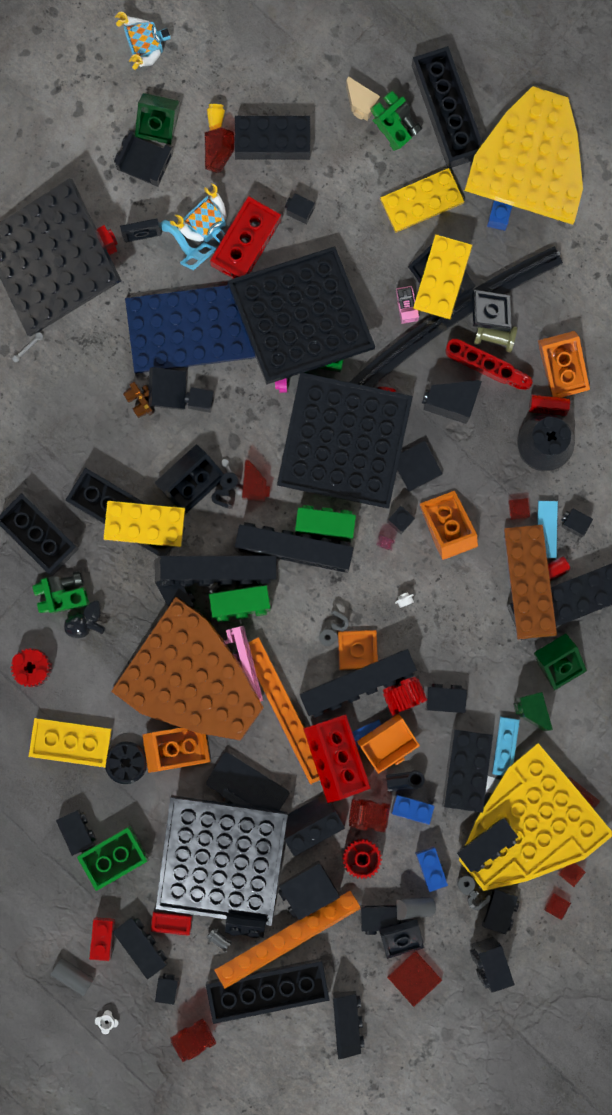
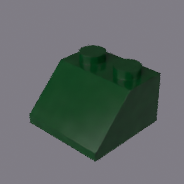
(156, 118)
(560, 661)
(534, 710)

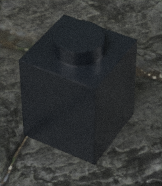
(299, 208)
(199, 399)
(400, 520)
(576, 522)
(167, 989)

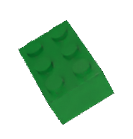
(325, 523)
(240, 603)
(113, 858)

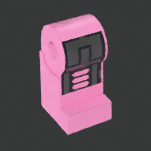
(405, 305)

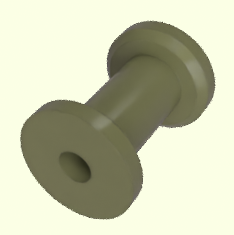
(497, 336)

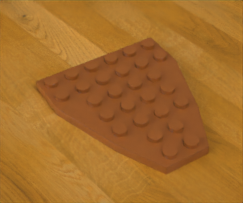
(190, 678)

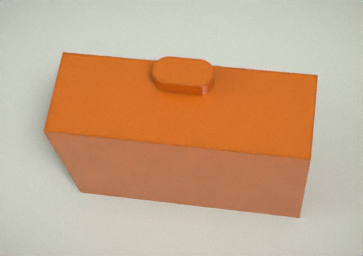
(388, 743)

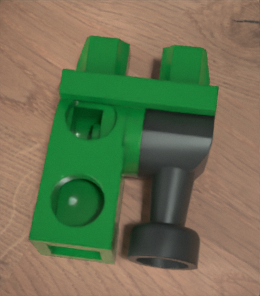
(390, 119)
(56, 596)

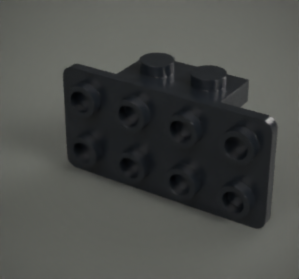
(245, 785)

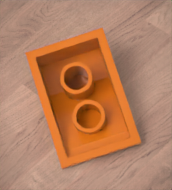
(564, 364)
(449, 525)
(175, 749)

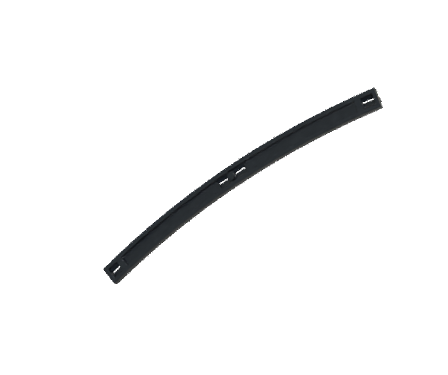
(463, 307)

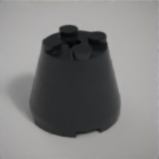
(537, 450)

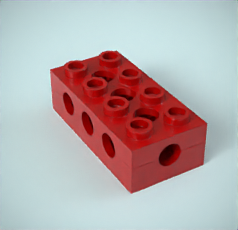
(241, 228)
(336, 758)

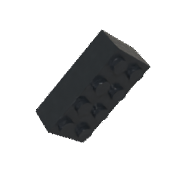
(272, 137)
(37, 534)
(467, 770)
(491, 964)

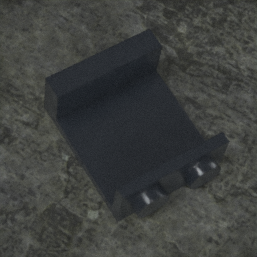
(143, 159)

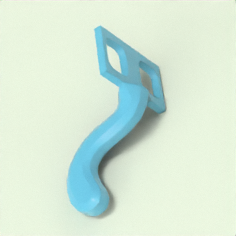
(188, 250)

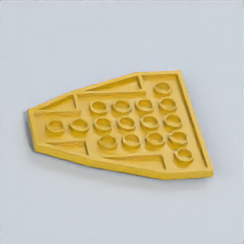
(532, 158)
(547, 815)

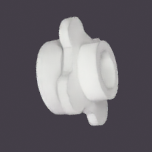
(404, 600)
(100, 1021)

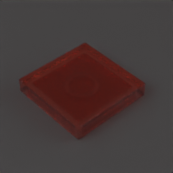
(414, 978)

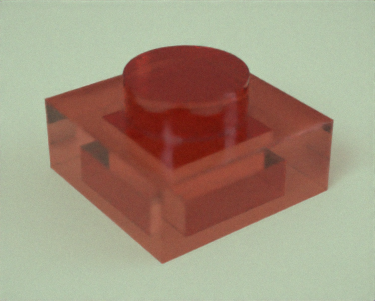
(519, 509)
(572, 874)
(557, 906)

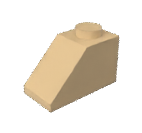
(361, 99)

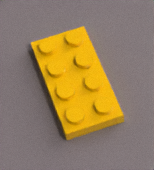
(422, 200)
(442, 277)
(144, 524)
(70, 742)

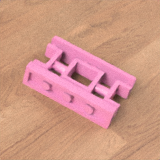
(244, 656)

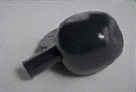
(80, 624)

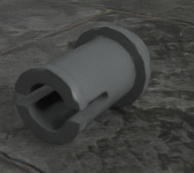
(219, 939)

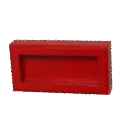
(171, 923)

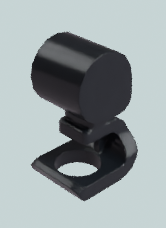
(228, 482)

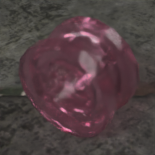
(385, 543)

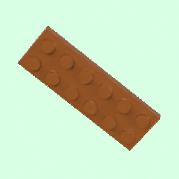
(530, 582)

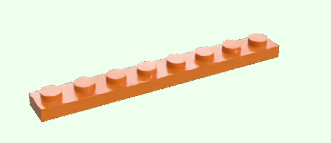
(283, 709)
(286, 939)

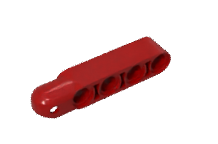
(514, 380)

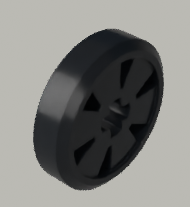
(127, 774)

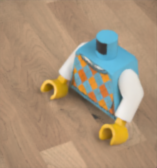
(142, 39)
(205, 219)

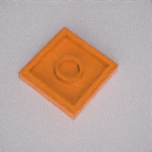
(357, 649)

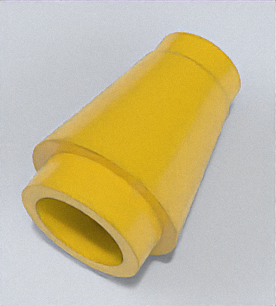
(215, 116)

